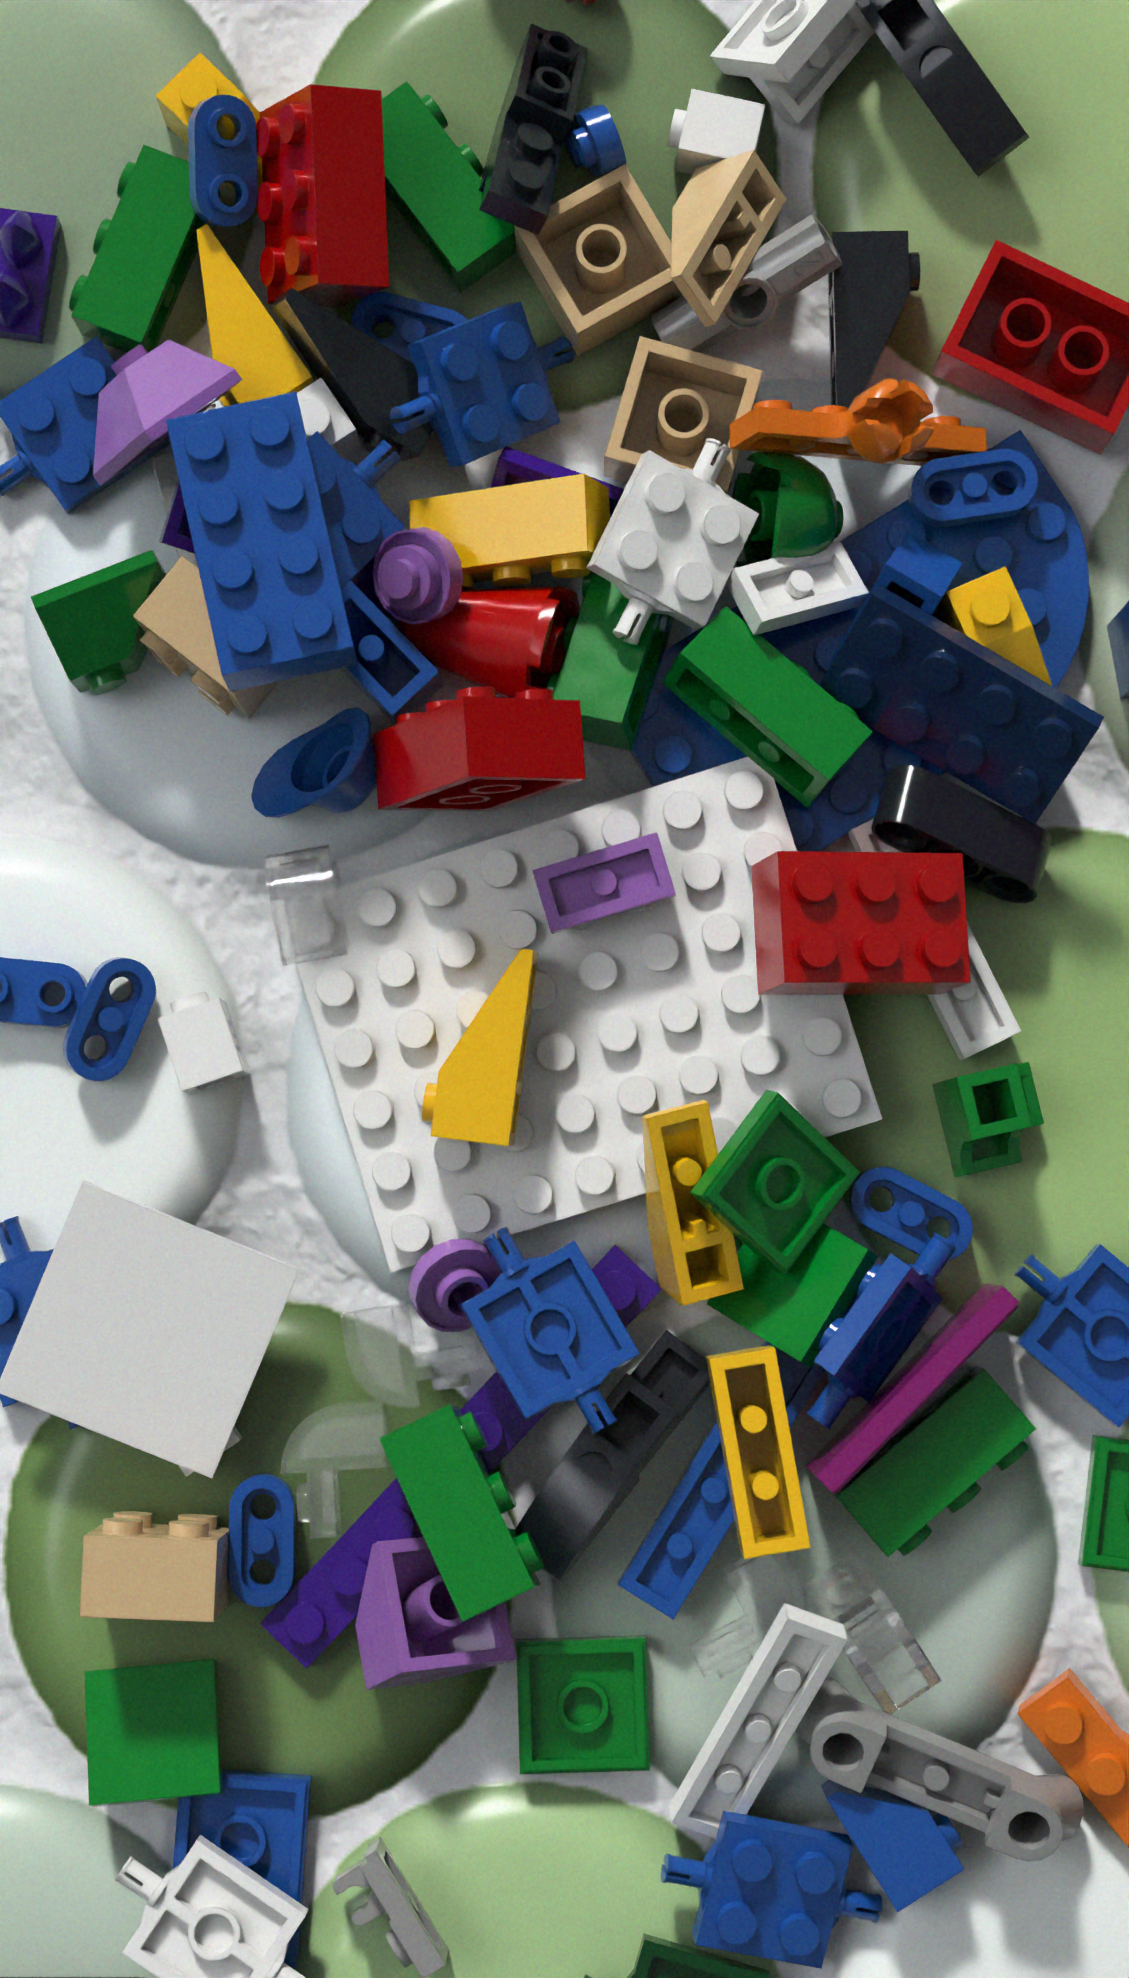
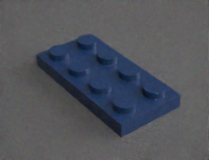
(959, 704)

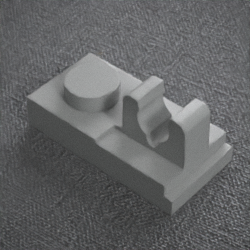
(412, 1932)

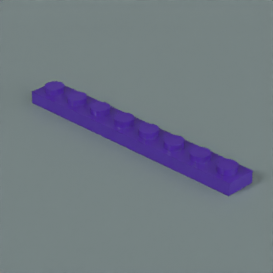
(332, 1589)

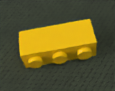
(520, 528)
(758, 1451)

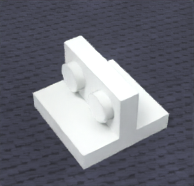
(793, 49)

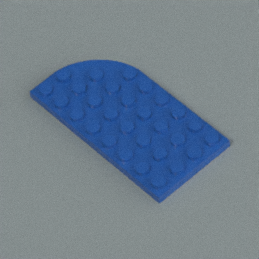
(1047, 568)

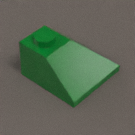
(95, 624)

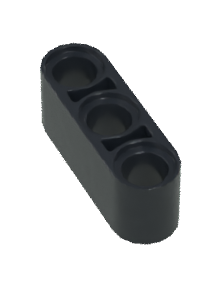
(933, 815)

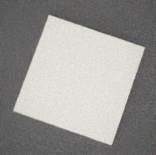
(147, 1329)

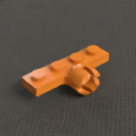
(876, 428)
(1084, 1745)

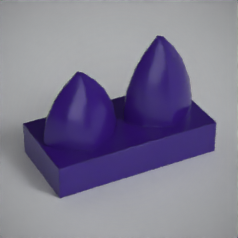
(26, 272)

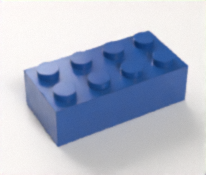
(261, 542)

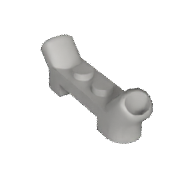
(863, 1745)

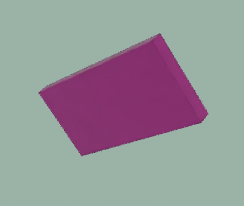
(912, 1386)

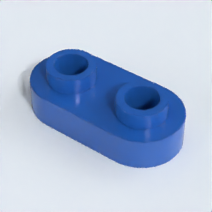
(595, 141)
(221, 160)
(409, 316)
(970, 487)
(24, 991)
(113, 1020)
(910, 1210)
(262, 1539)

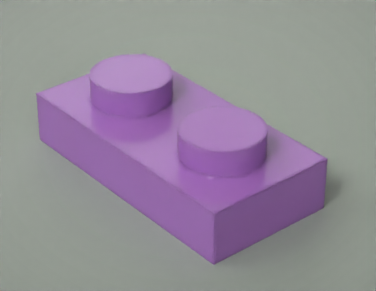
(604, 883)

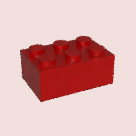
(323, 195)
(1042, 348)
(479, 751)
(860, 923)

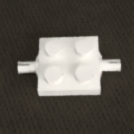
(672, 541)
(211, 1919)

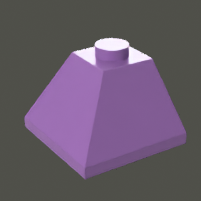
(147, 392)
(411, 1626)

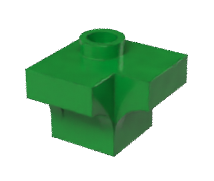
(986, 1116)

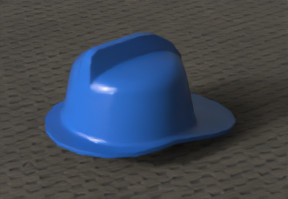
(320, 768)

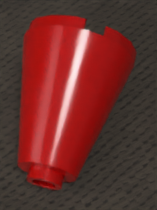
(500, 636)

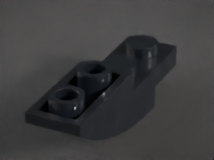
(947, 79)
(532, 129)
(606, 1466)

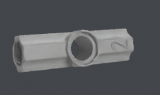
(779, 268)

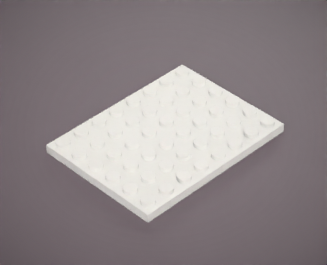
(620, 1022)

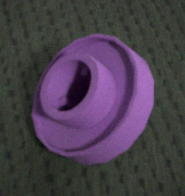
(417, 575)
(448, 1278)

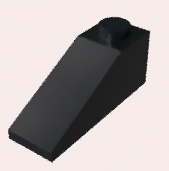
(866, 304)
(358, 372)

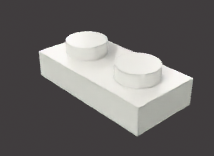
(796, 589)

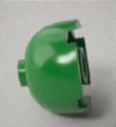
(793, 506)

